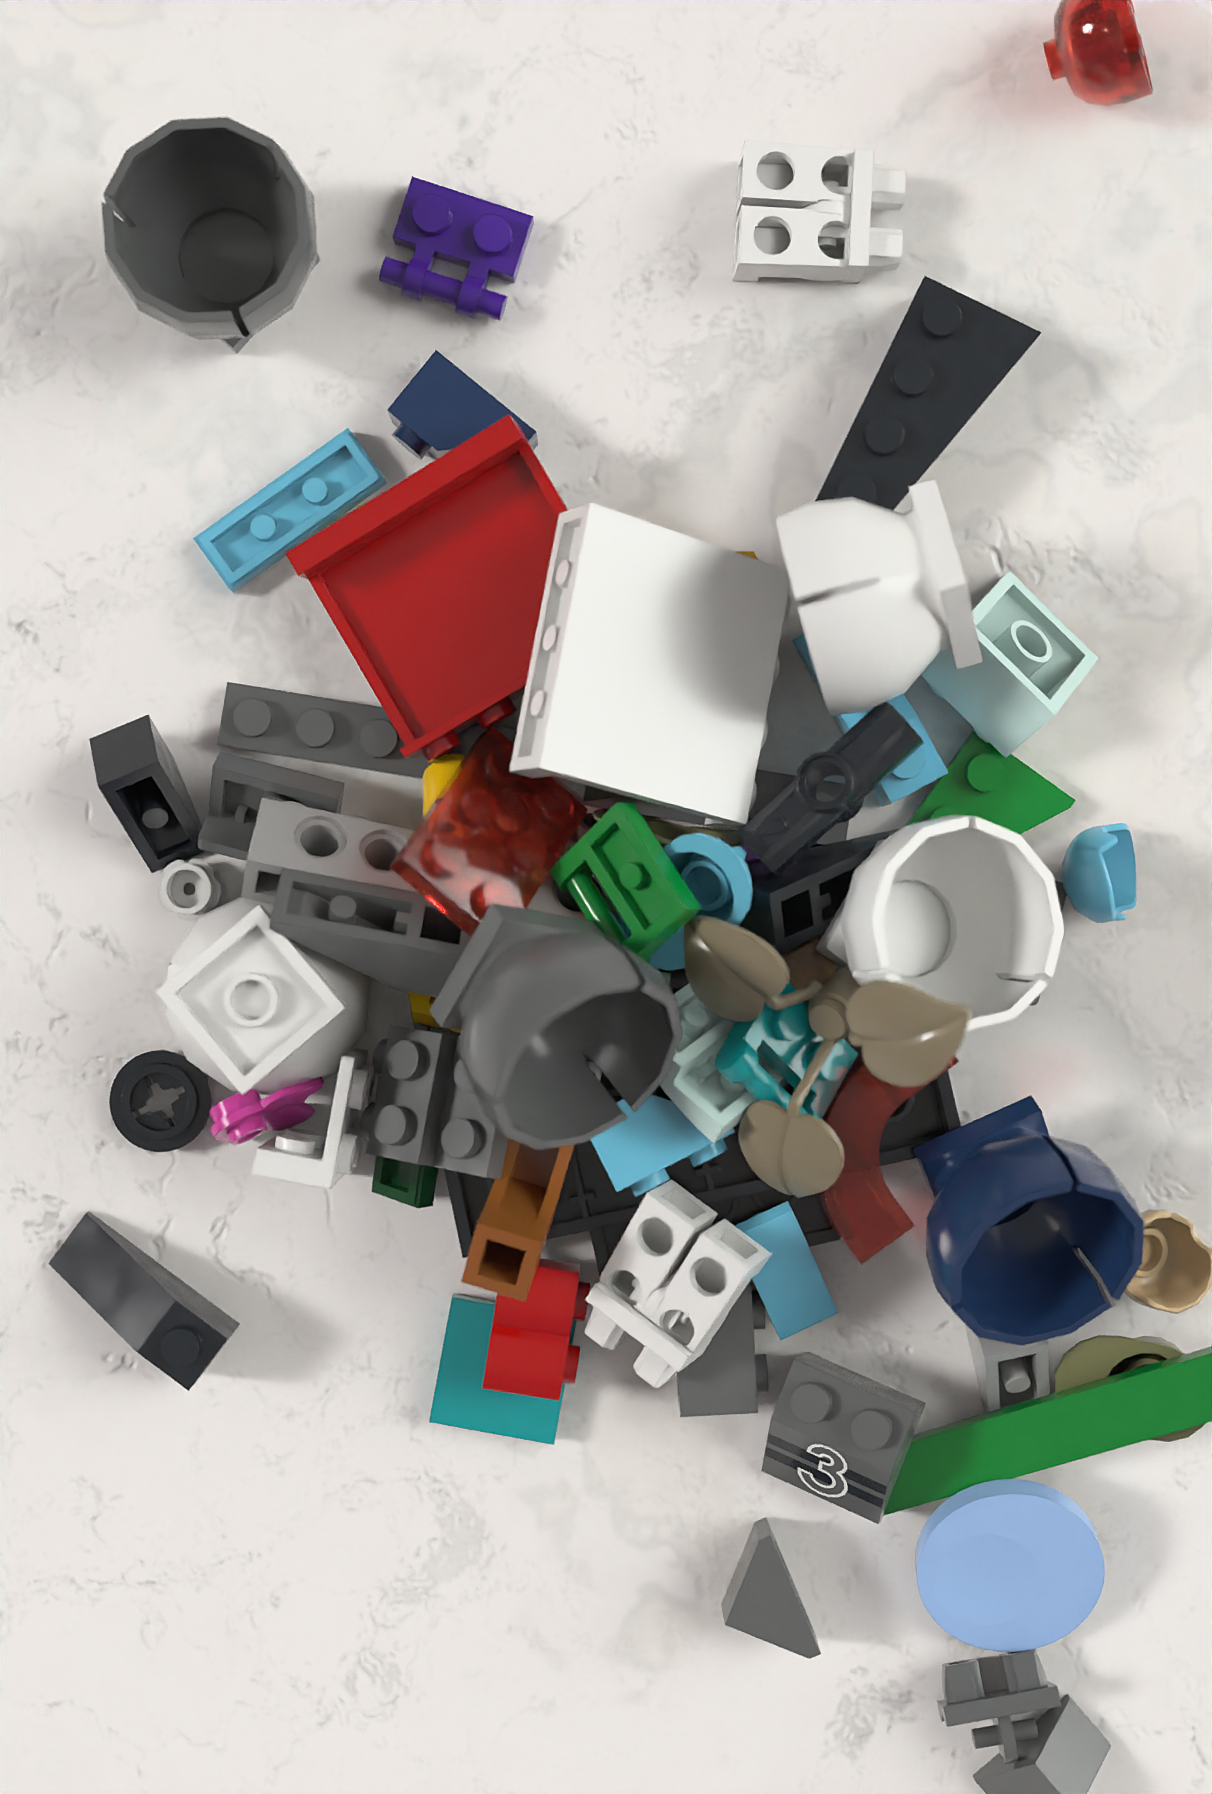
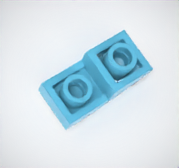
(790, 1278)

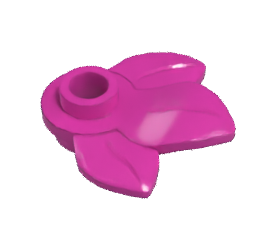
(248, 1116)

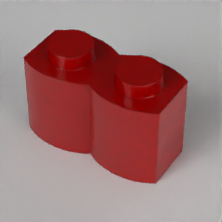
(531, 1338)

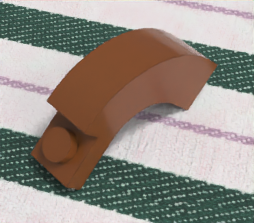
(517, 1219)

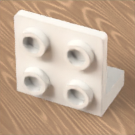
(300, 1154)

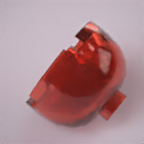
(1099, 52)

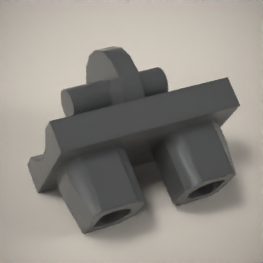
(1025, 1692)

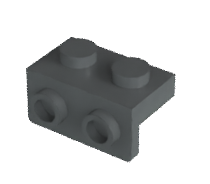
(237, 794)

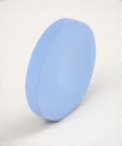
(1009, 1565)

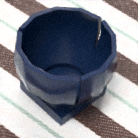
(1011, 1226)

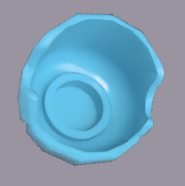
(1101, 872)

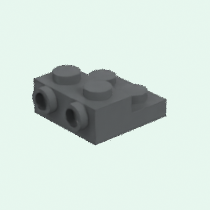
(428, 1107)

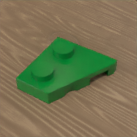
(992, 789)

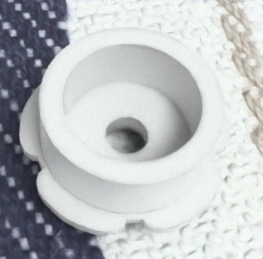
(172, 893)

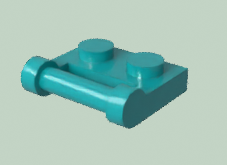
(789, 1046)

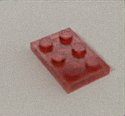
(488, 835)

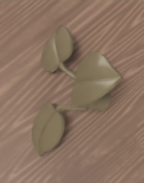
(901, 1028)

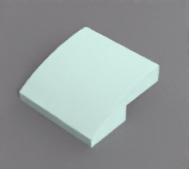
(694, 1081)

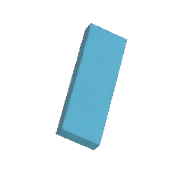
(290, 510)

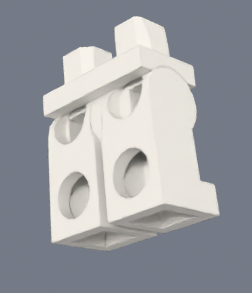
(810, 213)
(671, 1282)

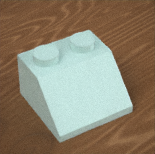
(1025, 670)

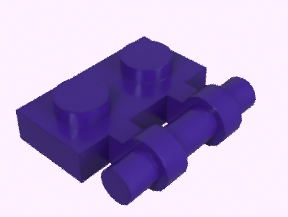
(462, 232)

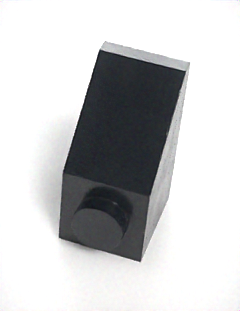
(146, 792)

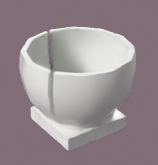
(877, 594)
(954, 915)
(260, 1004)

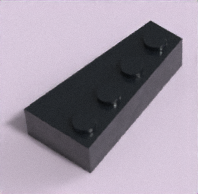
(925, 391)

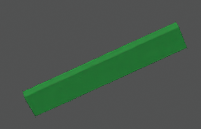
(1056, 1429)

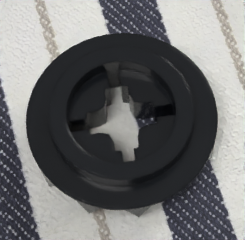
(133, 1089)

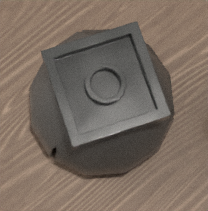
(210, 228)
(538, 1003)

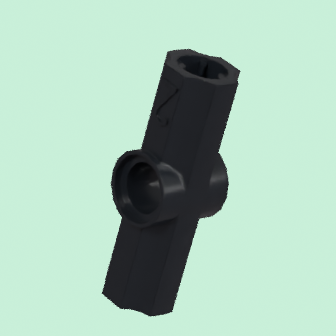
(862, 756)

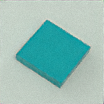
(460, 1377)

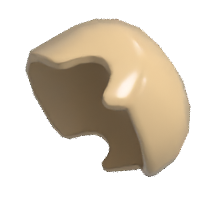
(1174, 1264)

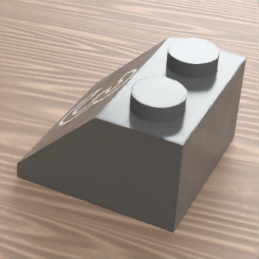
(840, 1435)

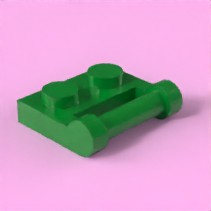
(635, 877)

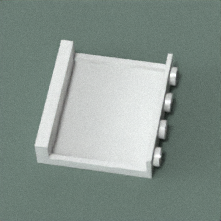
(652, 665)

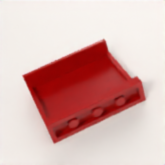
(443, 586)

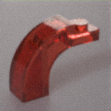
(859, 1200)

